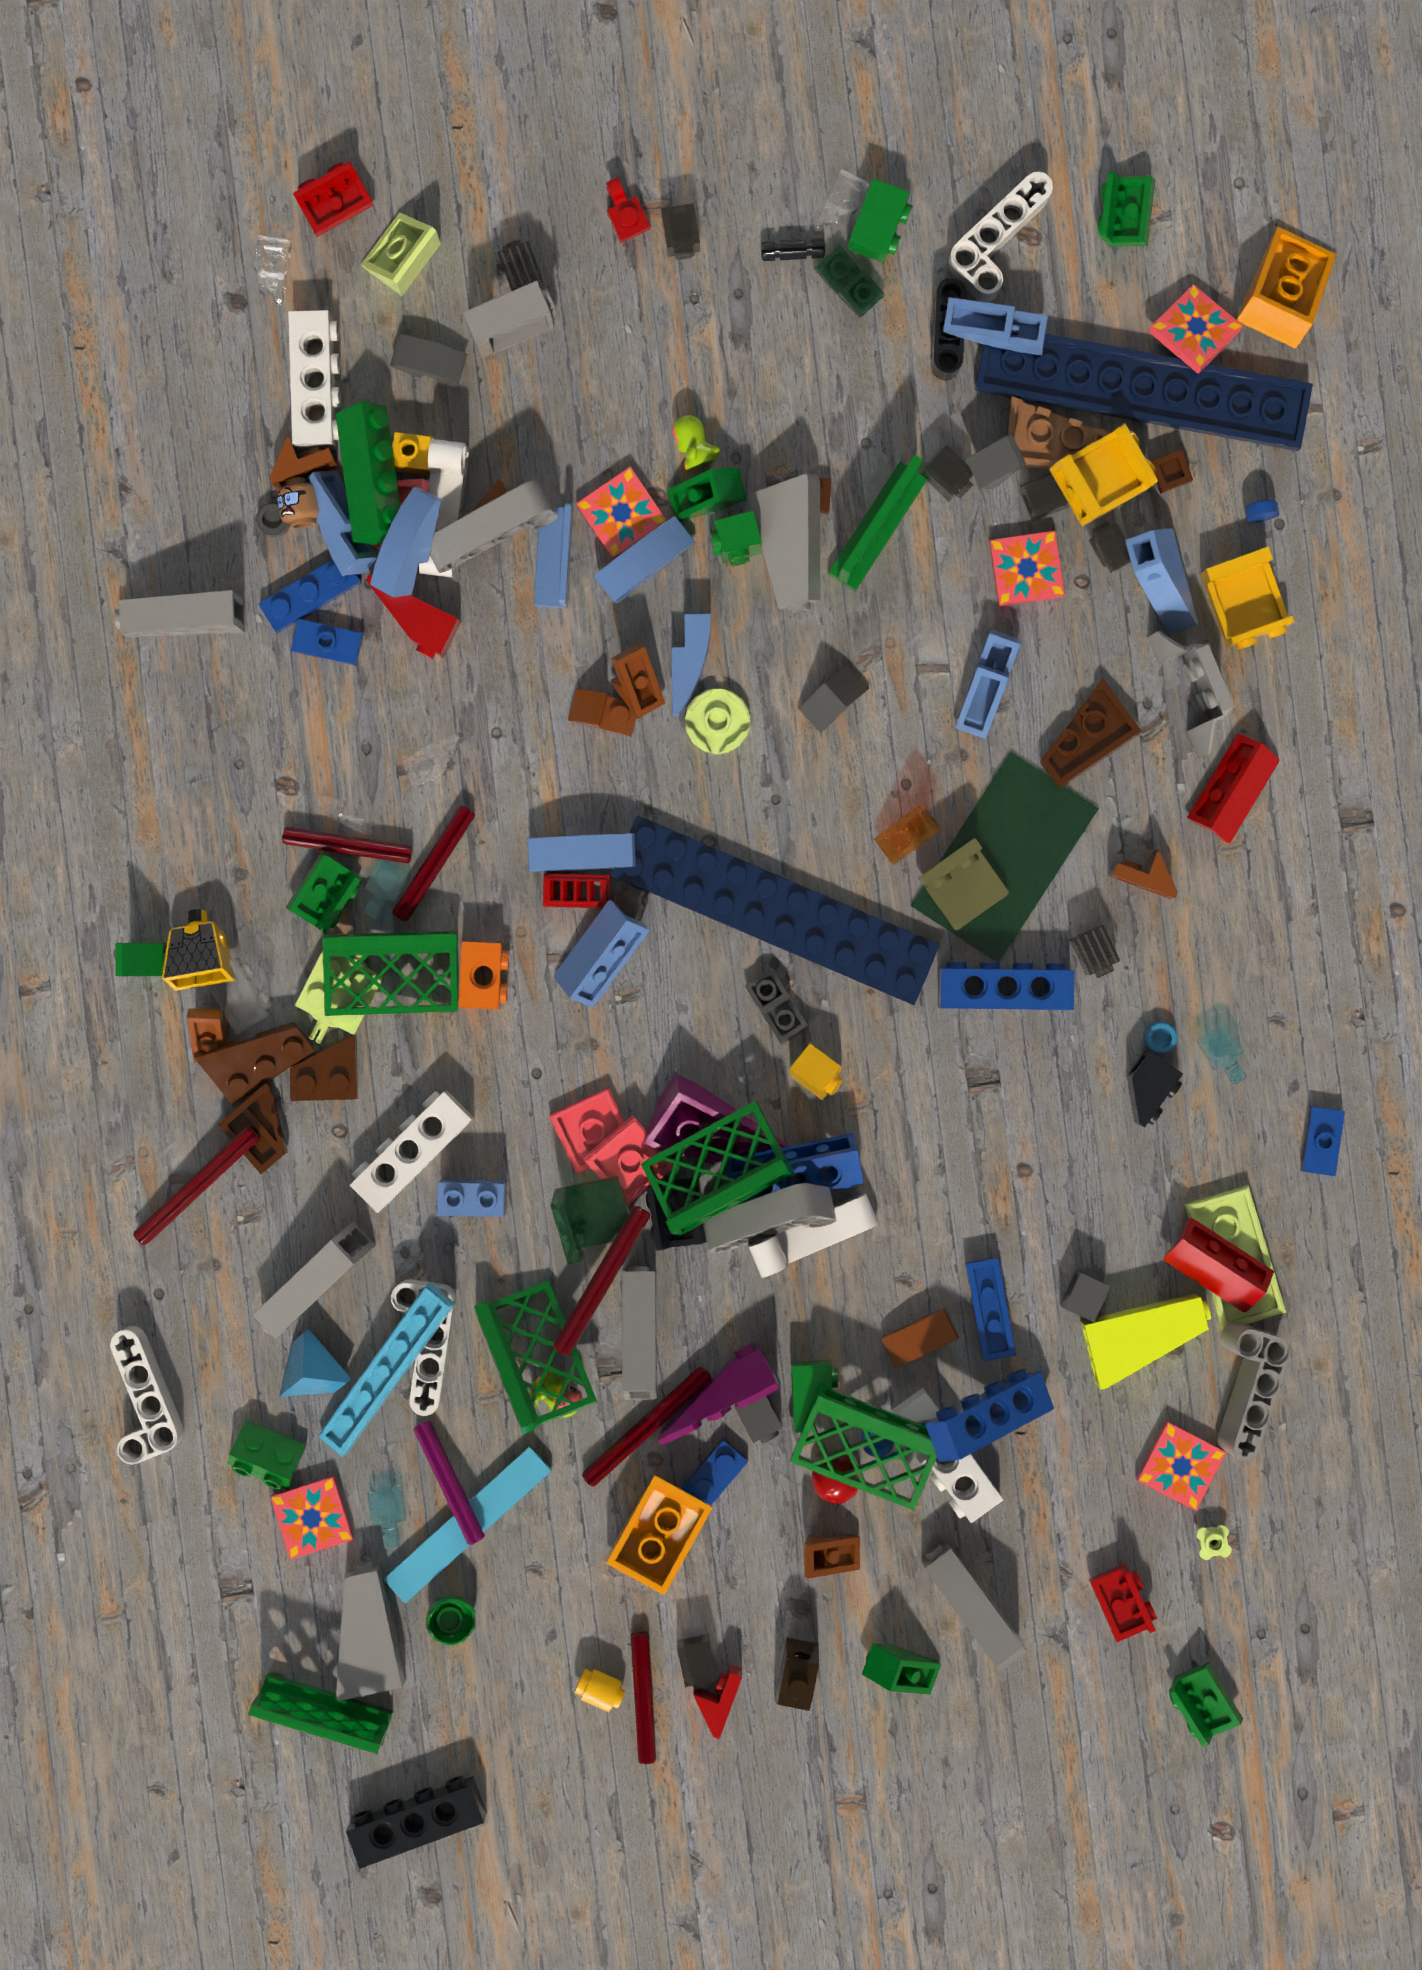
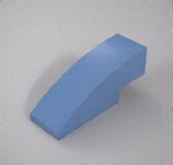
(996, 325)
(335, 525)
(406, 544)
(644, 559)
(689, 660)
(988, 683)
(581, 852)

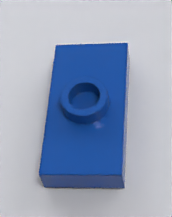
(327, 642)
(1322, 1141)

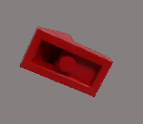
(717, 1707)

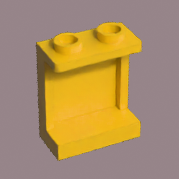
(1104, 474)
(1246, 599)

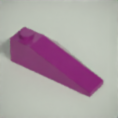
(688, 1109)
(739, 1381)

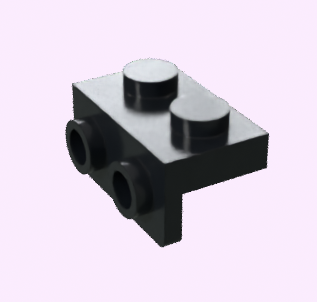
(660, 1231)

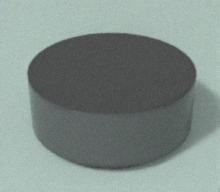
(270, 522)

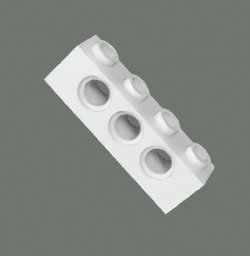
(303, 330)
(380, 1192)
(981, 1495)

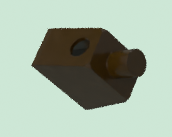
(797, 1675)

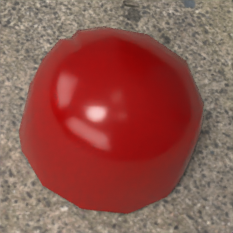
(833, 1490)

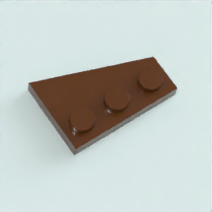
(1091, 736)
(251, 1063)

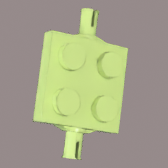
(312, 995)

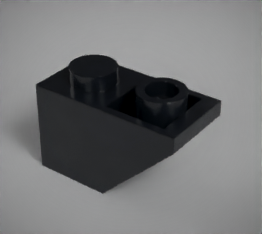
(1149, 1086)

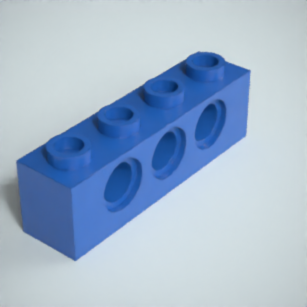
(1057, 996)
(808, 1160)
(989, 1415)

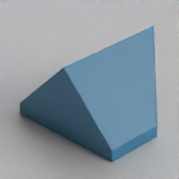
(311, 1369)

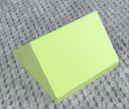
(402, 252)

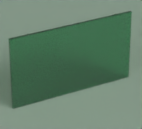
(1026, 838)

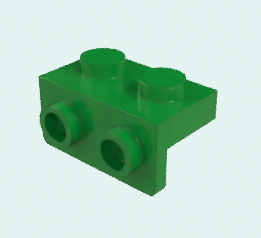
(1126, 210)
(324, 893)
(265, 1455)
(1204, 1703)

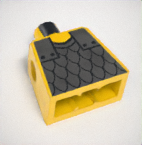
(197, 954)

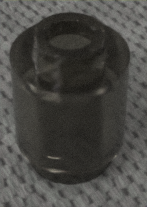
(1110, 546)
(631, 901)

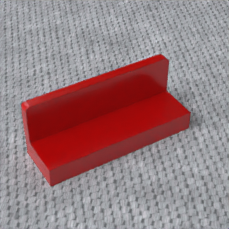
(1234, 787)
(1219, 1266)

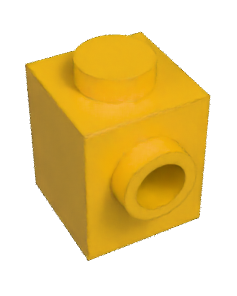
(411, 453)
(817, 1072)

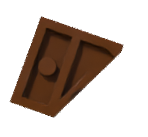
(327, 1074)
(262, 1116)

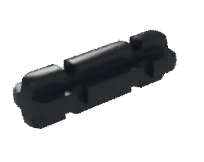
(793, 249)

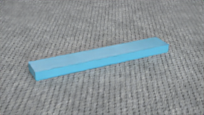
(386, 1369)
(448, 1539)

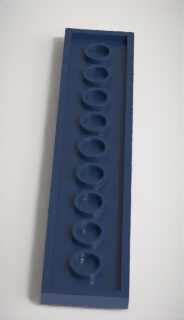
(1151, 390)
(778, 911)

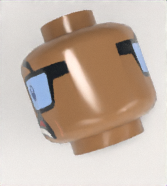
(298, 503)

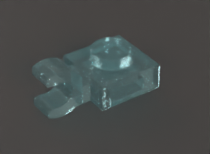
(386, 884)
(1221, 1049)
(386, 1510)

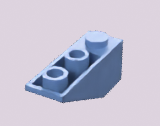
(1163, 578)

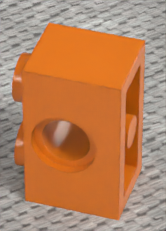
(471, 992)

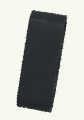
(941, 343)

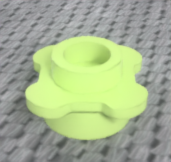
(1205, 1537)

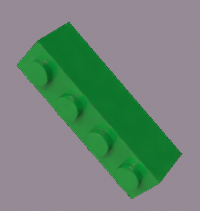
(368, 471)

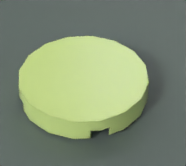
(717, 721)

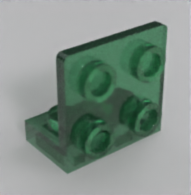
(588, 1215)

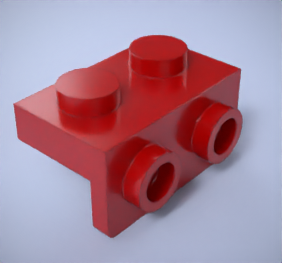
(332, 198)
(1122, 1603)

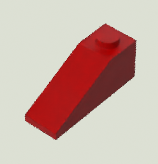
(421, 622)

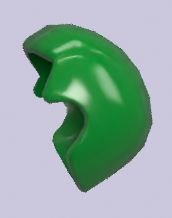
(450, 1620)

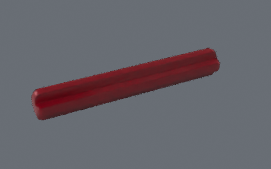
(347, 845)
(433, 863)
(643, 1698)

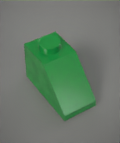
(707, 493)
(139, 959)
(806, 1379)
(900, 1669)

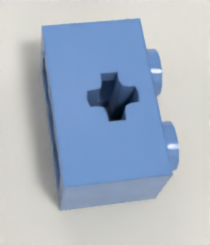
(472, 1198)

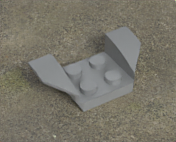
(1212, 690)

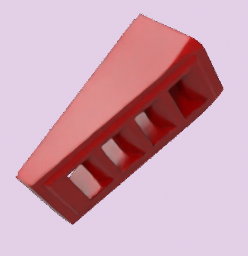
(548, 890)

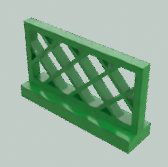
(879, 524)
(386, 944)
(725, 1196)
(507, 1365)
(873, 1420)
(320, 1714)

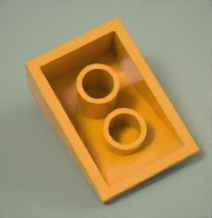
(1287, 288)
(658, 1534)

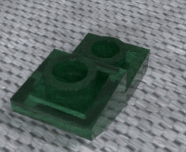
(849, 281)

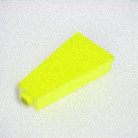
(1138, 1336)

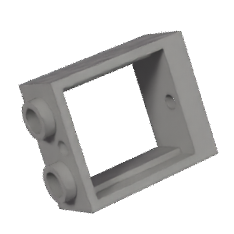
(510, 319)

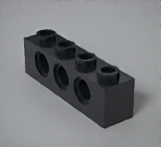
(373, 1847)

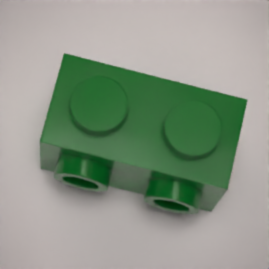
(879, 220)
(736, 538)

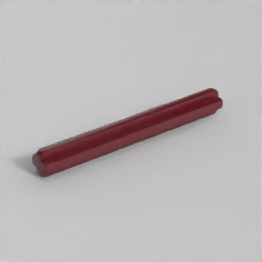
(196, 1186)
(601, 1280)
(646, 1426)

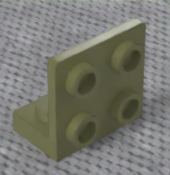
(963, 884)

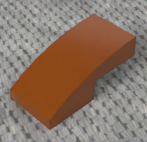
(920, 1337)

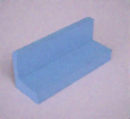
(554, 561)
(600, 954)

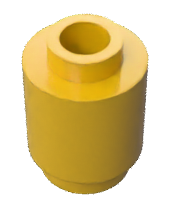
(599, 1689)

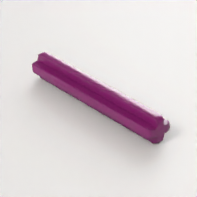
(449, 1482)

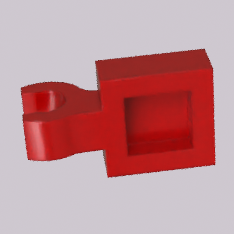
(626, 215)

